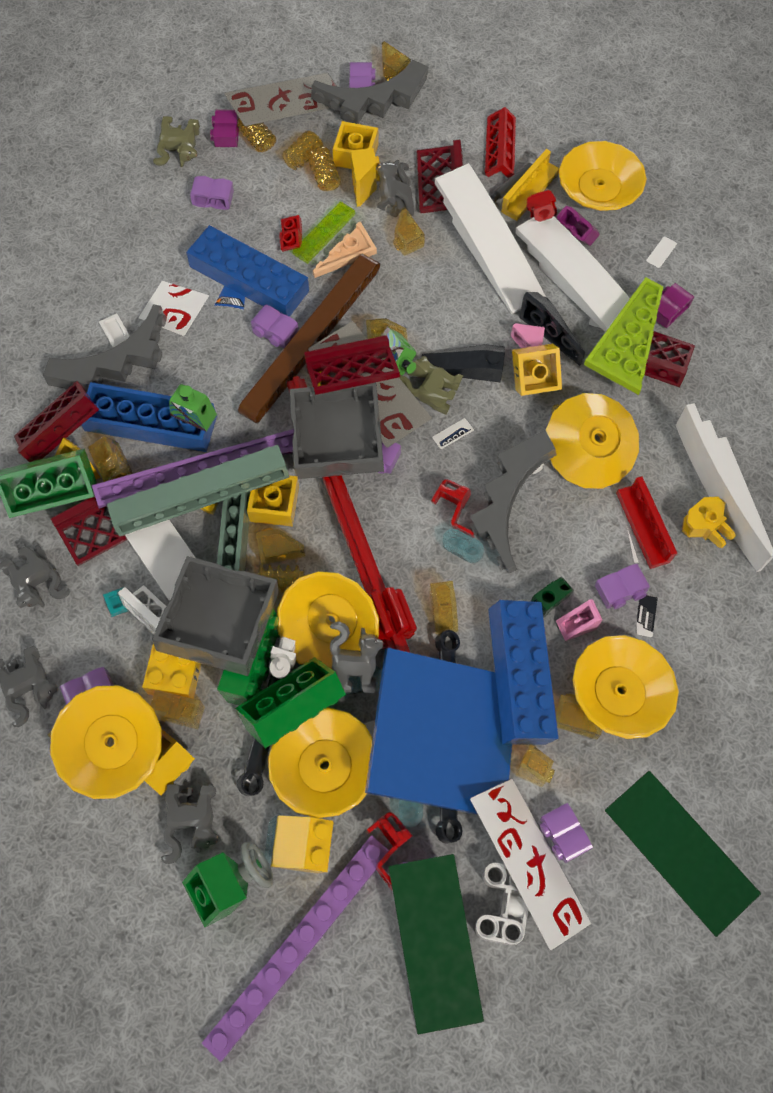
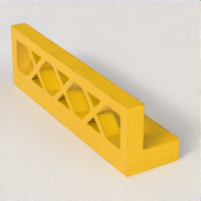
(533, 181)

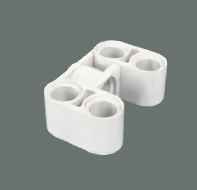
(513, 909)

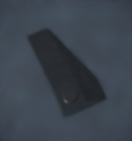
(540, 312)
(473, 362)

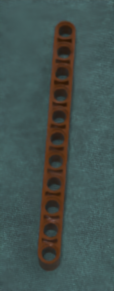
(315, 329)

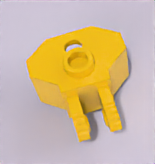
(705, 520)

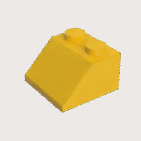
(364, 173)
(170, 764)
(302, 844)

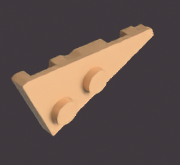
(347, 251)

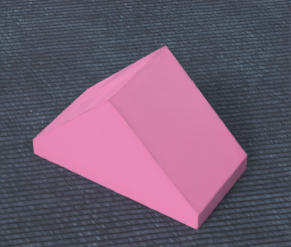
(527, 335)
(579, 621)

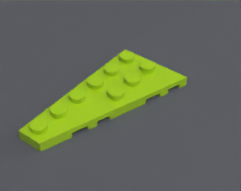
(627, 342)

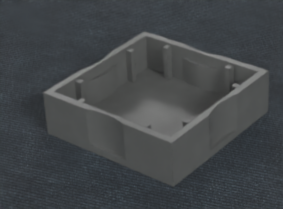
(336, 432)
(216, 616)

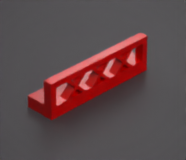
(504, 140)
(647, 524)

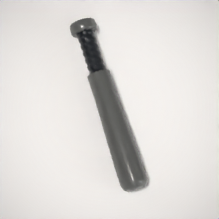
(503, 189)

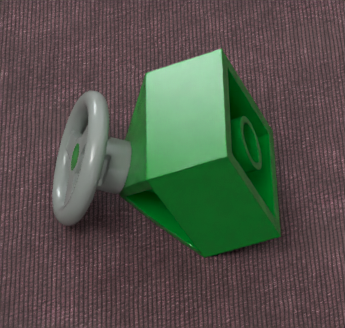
(222, 884)

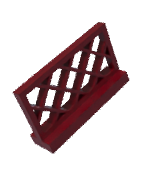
(456, 160)
(348, 356)
(664, 368)
(53, 430)
(81, 513)

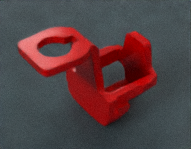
(542, 205)
(458, 497)
(395, 838)

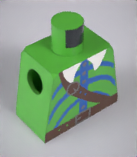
(401, 350)
(189, 405)

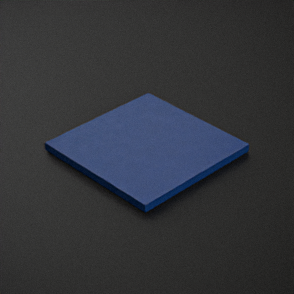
(436, 733)

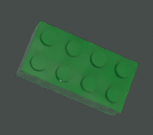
(46, 483)
(238, 687)
(290, 702)

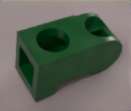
(553, 595)

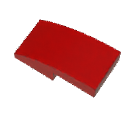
(291, 233)

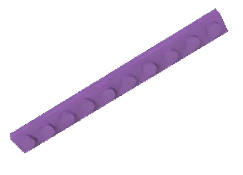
(141, 481)
(294, 950)

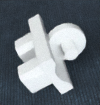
(283, 658)

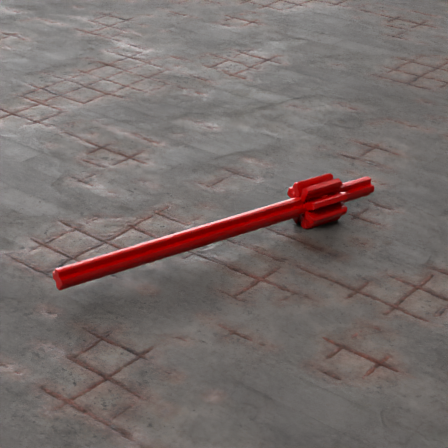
(394, 614)

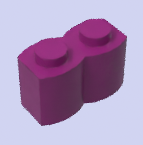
(225, 128)
(578, 225)
(672, 304)

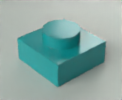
(114, 603)

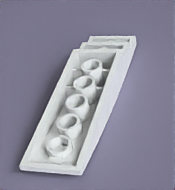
(487, 236)
(574, 270)
(723, 479)
(161, 552)

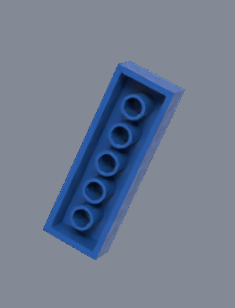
(247, 271)
(142, 418)
(522, 673)

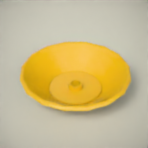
(602, 175)
(579, 455)
(306, 614)
(642, 675)
(81, 739)
(297, 761)

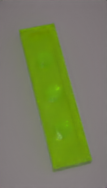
(324, 232)

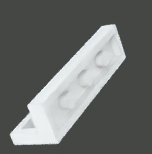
(140, 610)

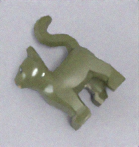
(177, 140)
(431, 389)

